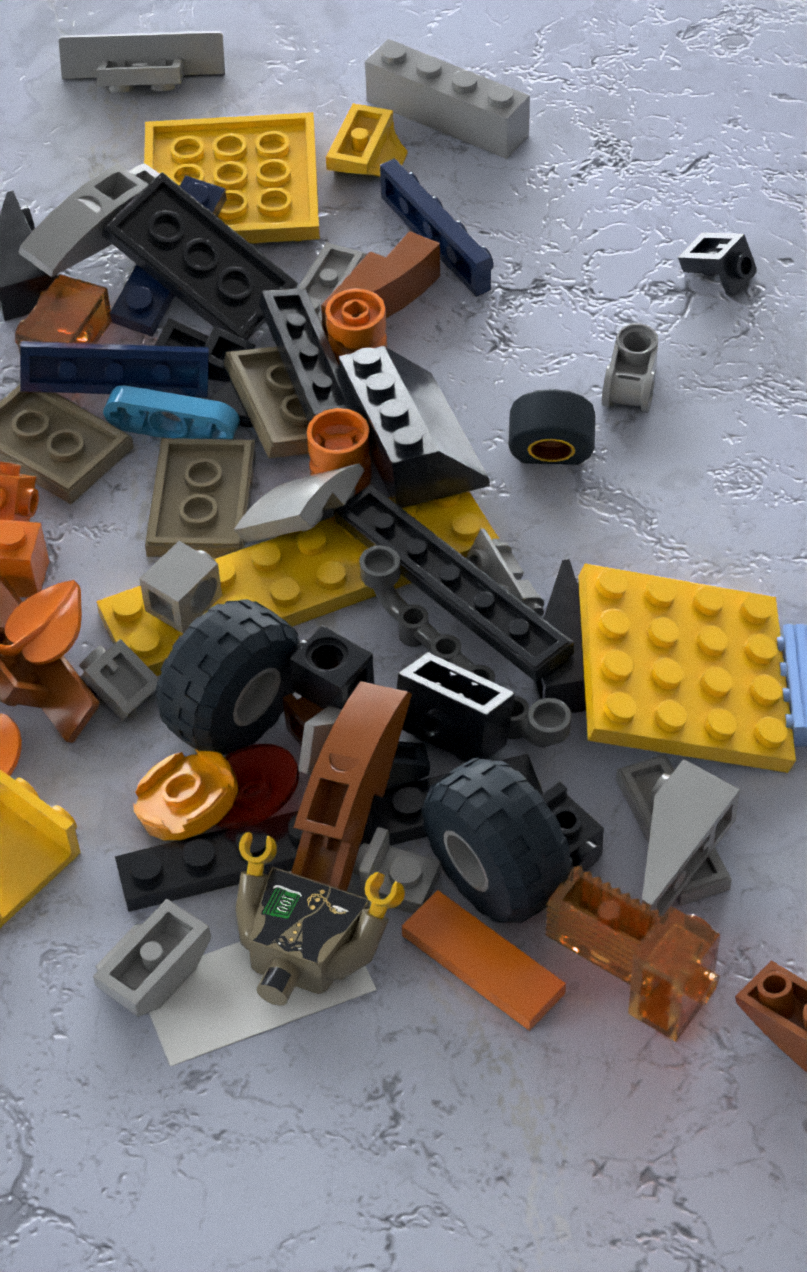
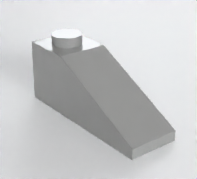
(687, 823)

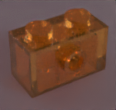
(674, 973)

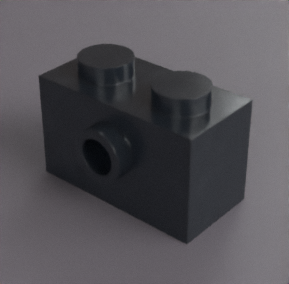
(455, 708)

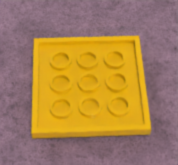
(260, 162)
(683, 669)

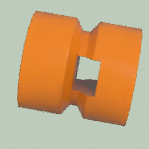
(355, 321)
(339, 440)

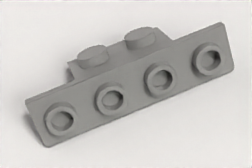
(141, 58)

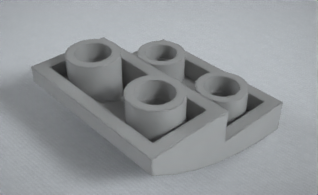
(298, 504)

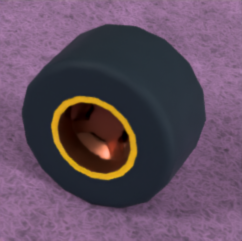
(552, 428)

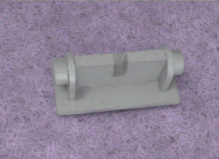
(499, 563)

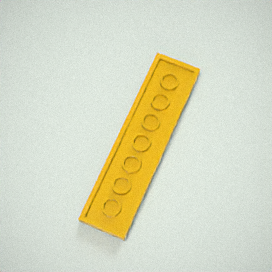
(291, 575)

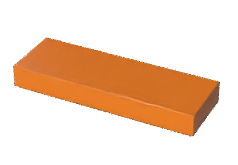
(484, 960)

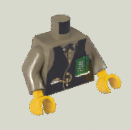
(305, 929)

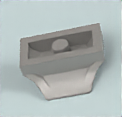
(153, 959)

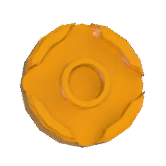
(185, 795)

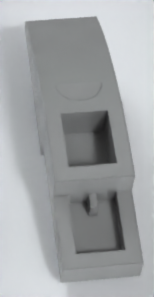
(77, 223)

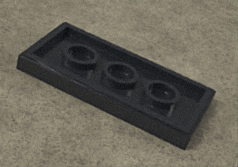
(196, 256)

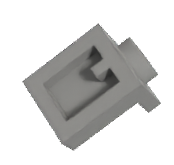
(119, 678)
(413, 871)

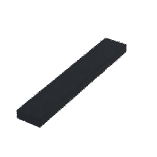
(457, 584)

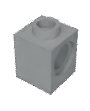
(181, 586)

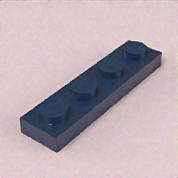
(428, 218)
(144, 298)
(102, 367)

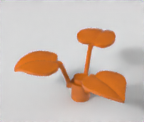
(44, 631)

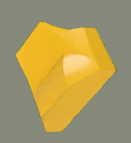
(365, 142)

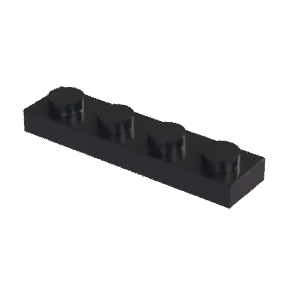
(305, 352)

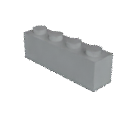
(447, 98)

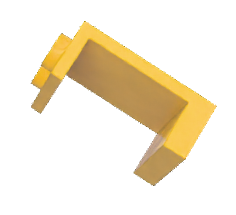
(33, 844)

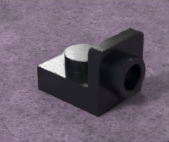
(722, 255)

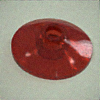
(265, 783)

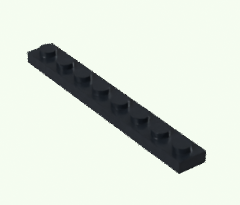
(215, 861)

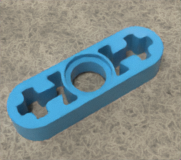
(141, 413)

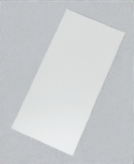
(223, 1007)

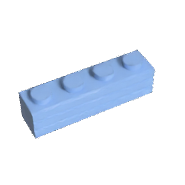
(794, 668)

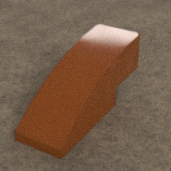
(398, 276)

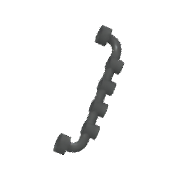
(541, 725)

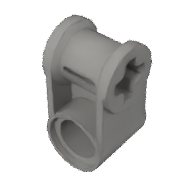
(632, 368)

